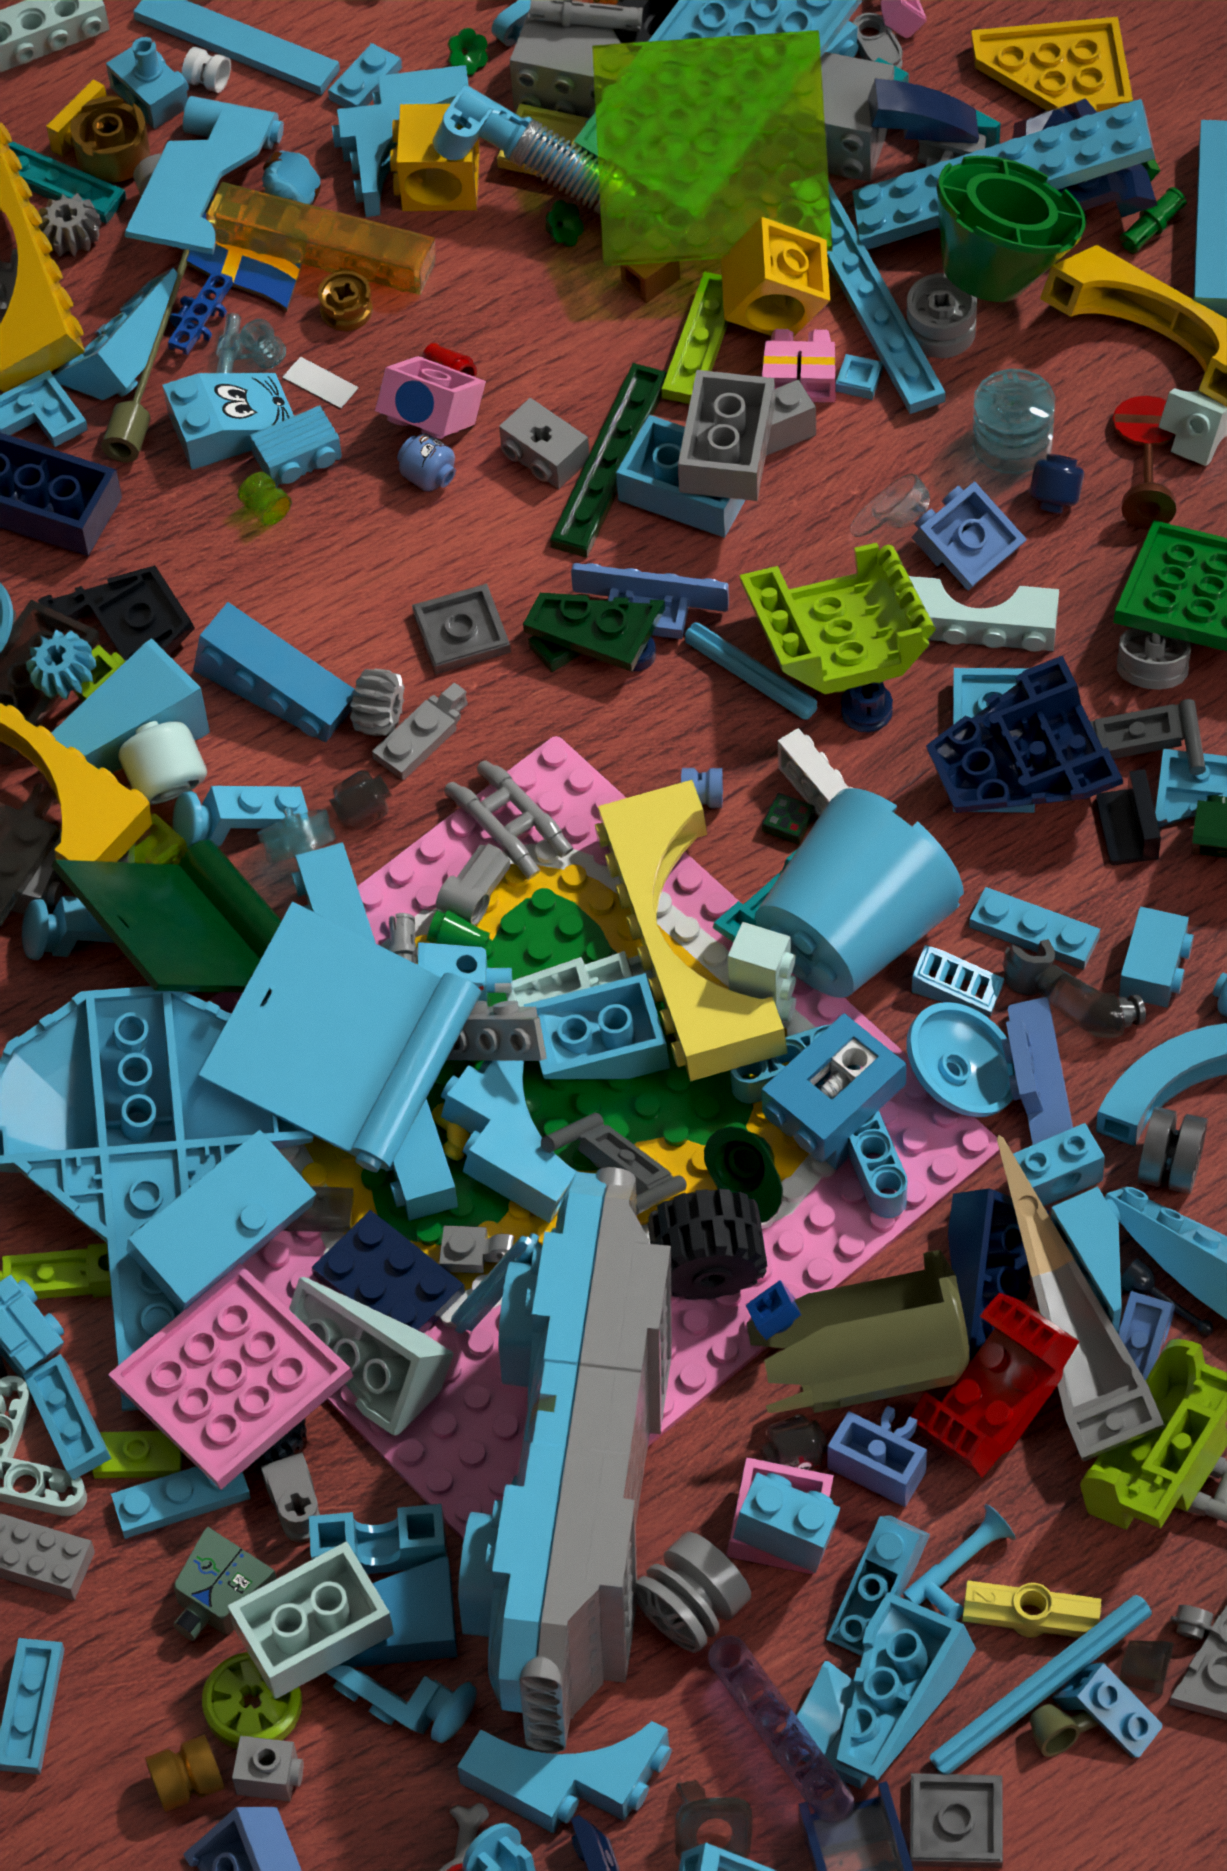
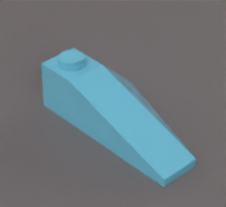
(903, 1676)

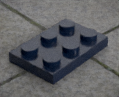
(388, 1274)

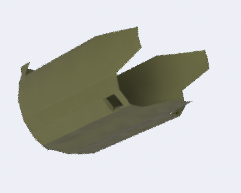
(871, 1340)

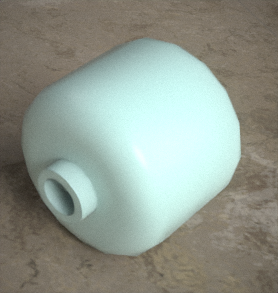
(162, 761)

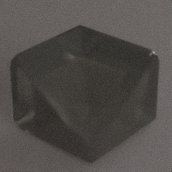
(1146, 1665)

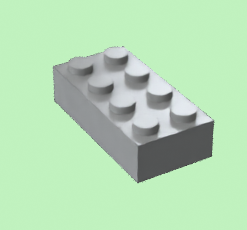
(43, 1557)

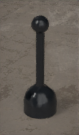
(1141, 1279)

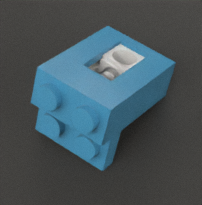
(846, 1098)

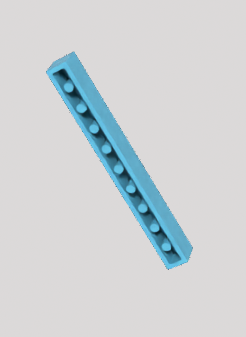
(420, 1165)

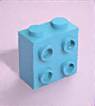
(786, 1521)

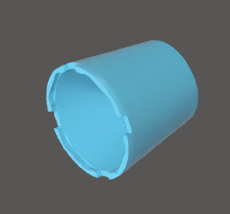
(859, 892)

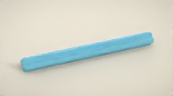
(1040, 1685)

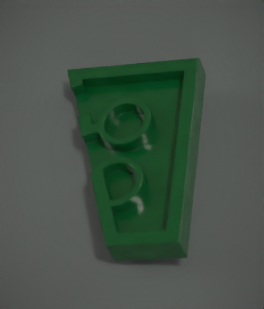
(597, 628)

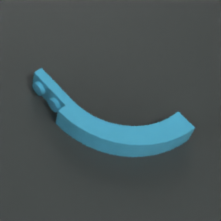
(1159, 1078)

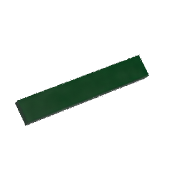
(598, 480)

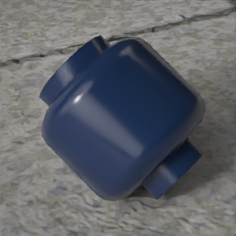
(1056, 482)

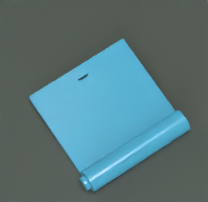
(341, 1038)

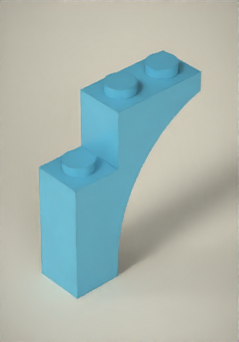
(547, 1784)

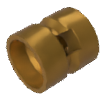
(184, 1773)

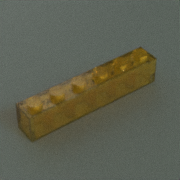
(321, 238)

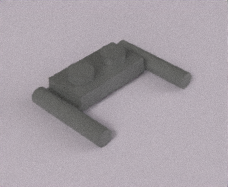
(1154, 731)
(610, 1149)

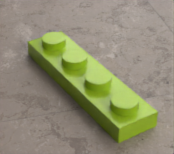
(698, 341)

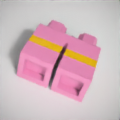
(813, 357)

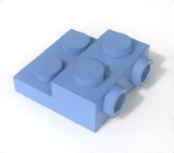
(967, 535)

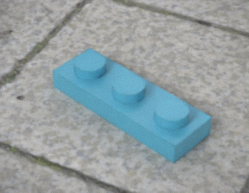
(1029, 924)
(67, 1417)
(174, 1500)
(29, 1705)

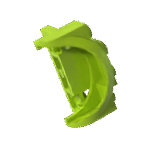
(1170, 1464)

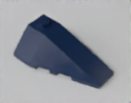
(985, 1256)

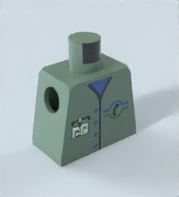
(212, 1580)

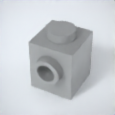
(267, 1768)

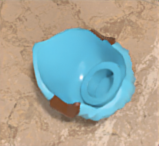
(291, 177)

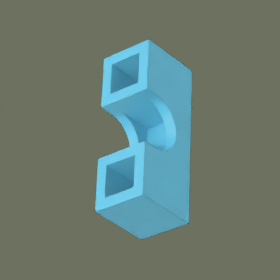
(399, 1545)

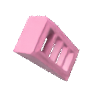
(903, 16)

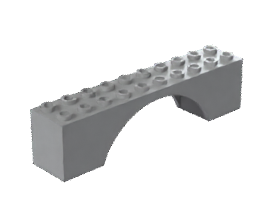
(556, 73)

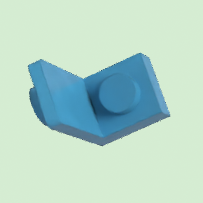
(1111, 1706)

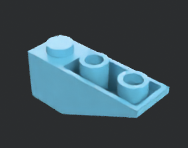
(884, 1568)

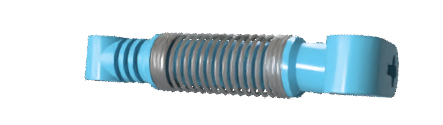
(521, 141)

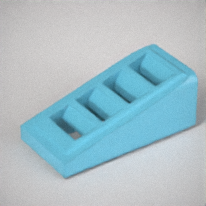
(944, 964)

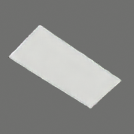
(320, 382)

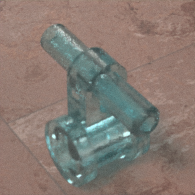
(248, 344)

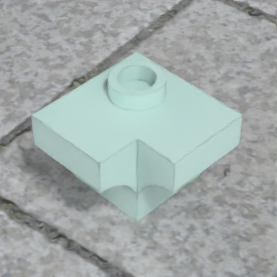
(1197, 422)

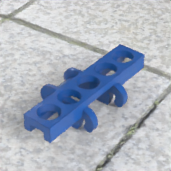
(199, 305)

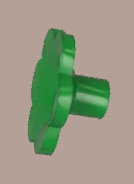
(468, 50)

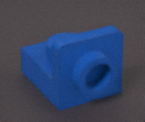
(773, 1310)

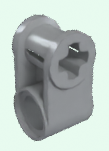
(292, 1493)

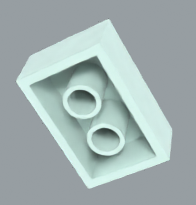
(311, 1620)

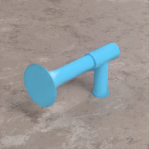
(928, 1585)

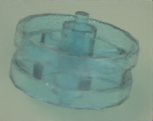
(296, 834)

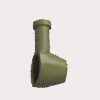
(1056, 1730)

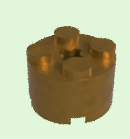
(110, 138)

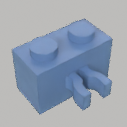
(878, 1457)

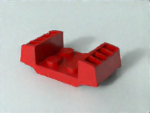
(999, 1387)

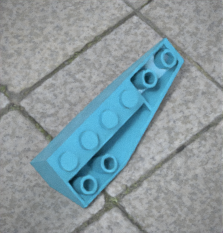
(1178, 1244)

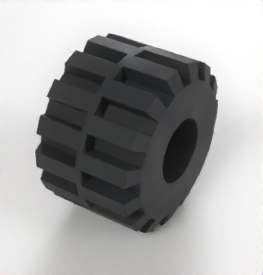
(712, 1242)

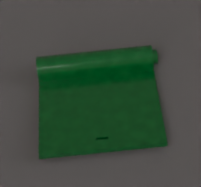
(180, 923)

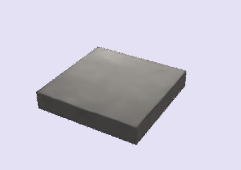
(461, 628)
(956, 1820)

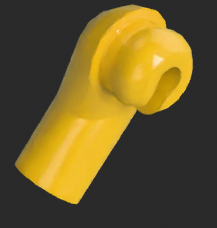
(456, 1135)

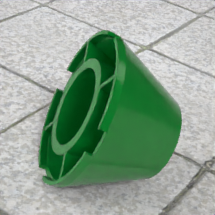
(1002, 226)

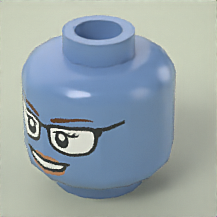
(426, 462)

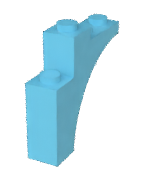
(367, 130)
(503, 1139)

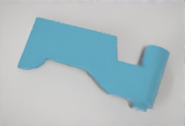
(191, 169)

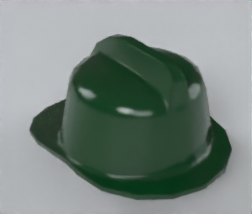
(745, 1165)

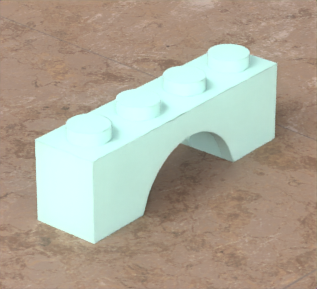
(1022, 621)

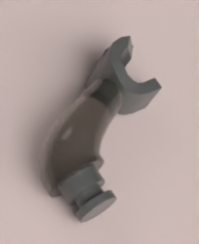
(1084, 1005)

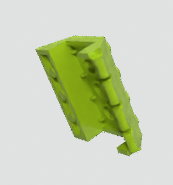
(844, 627)

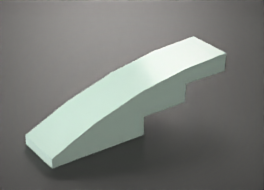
(573, 977)

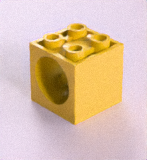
(424, 176)
(775, 278)

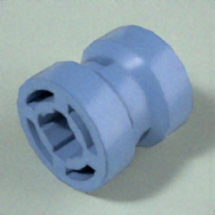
(707, 784)

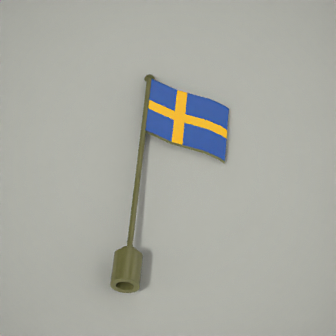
(250, 272)

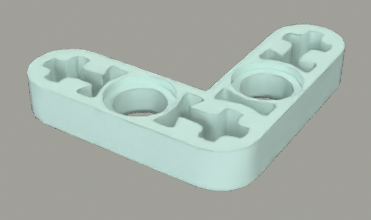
(58, 1478)

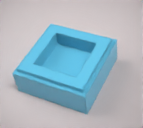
(859, 376)

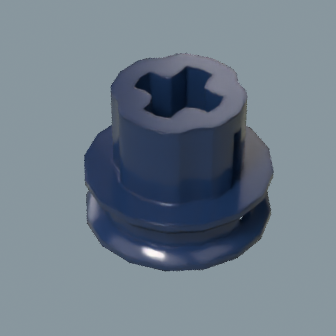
(855, 707)

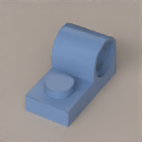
(1145, 1329)

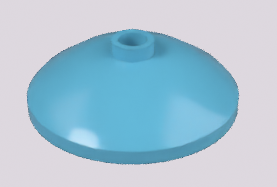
(960, 1059)

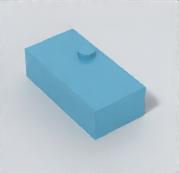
(220, 1221)

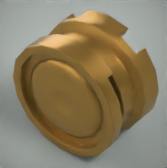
(345, 301)

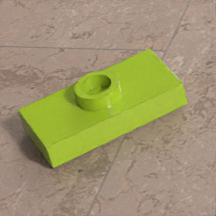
(139, 1455)

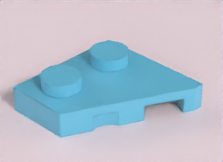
(1181, 790)

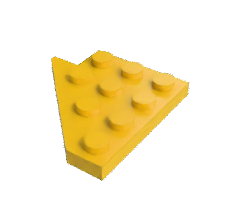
(1057, 62)

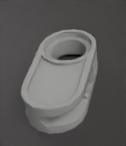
(881, 45)

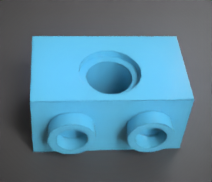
(1062, 1164)

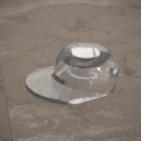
(895, 506)

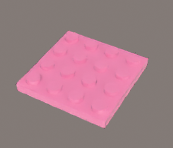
(230, 1376)

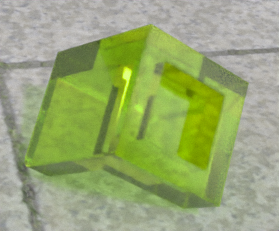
(162, 846)

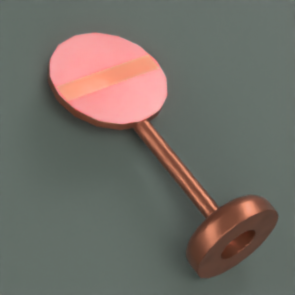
(1138, 423)

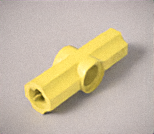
(1003, 1608)

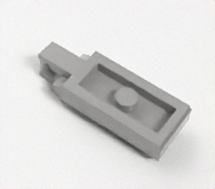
(421, 732)

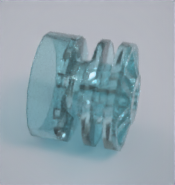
(1013, 420)

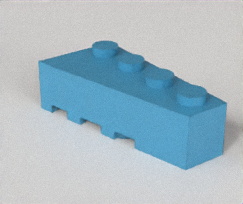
(271, 673)

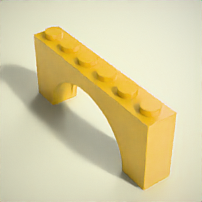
(1108, 285)

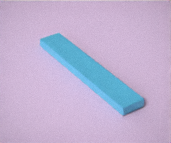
(240, 42)

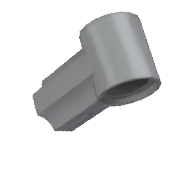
(471, 890)

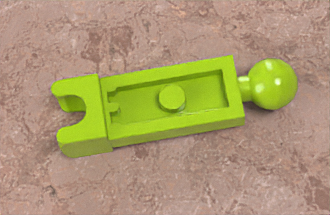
(62, 1272)

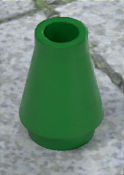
(454, 930)

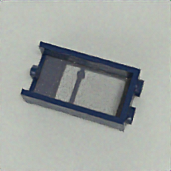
(862, 1841)

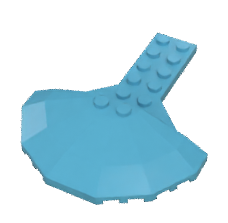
(119, 1124)

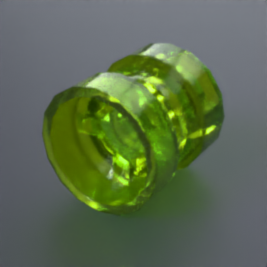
(268, 502)

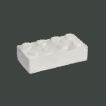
(808, 770)

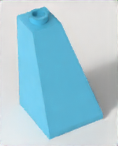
(138, 692)

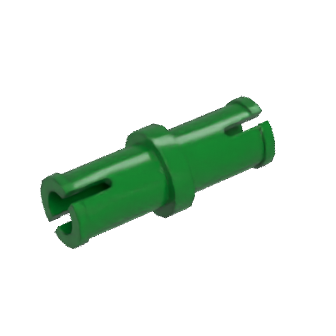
(1152, 220)

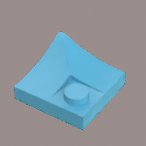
(825, 1716)

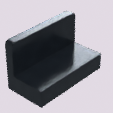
(1129, 822)

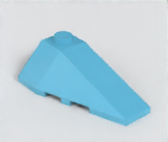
(122, 344)

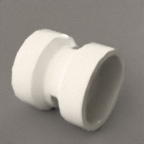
(206, 69)

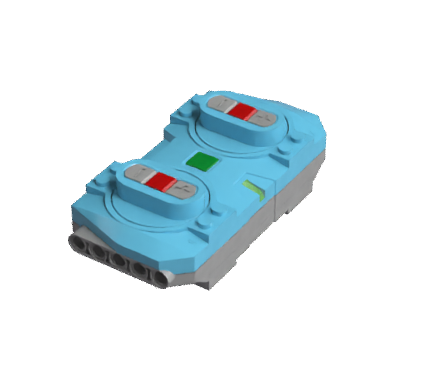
(558, 1554)

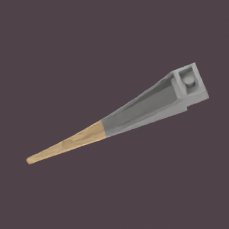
(1100, 1384)

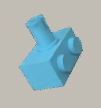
(146, 80)

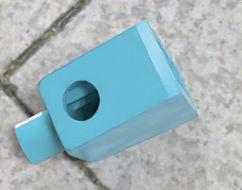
(468, 963)

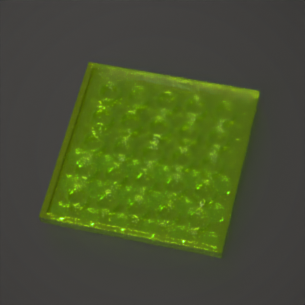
(708, 143)

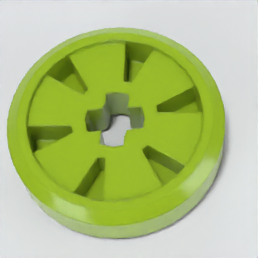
(225, 1704)

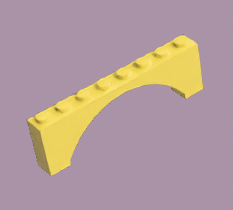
(710, 1023)

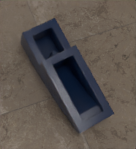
(921, 112)

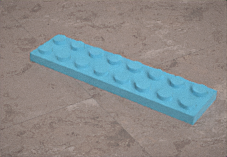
(1063, 152)

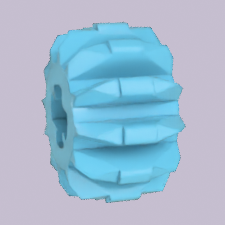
(61, 664)

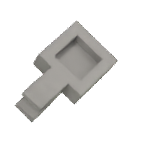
(469, 1248)

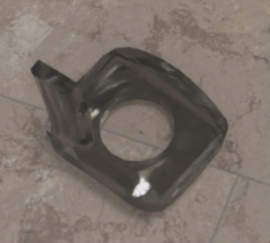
(698, 1809)

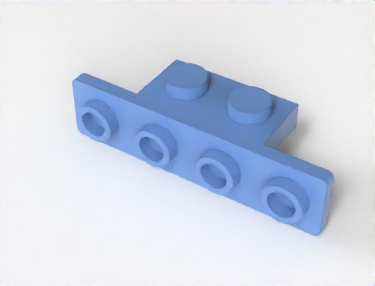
(642, 587)
(1037, 1068)

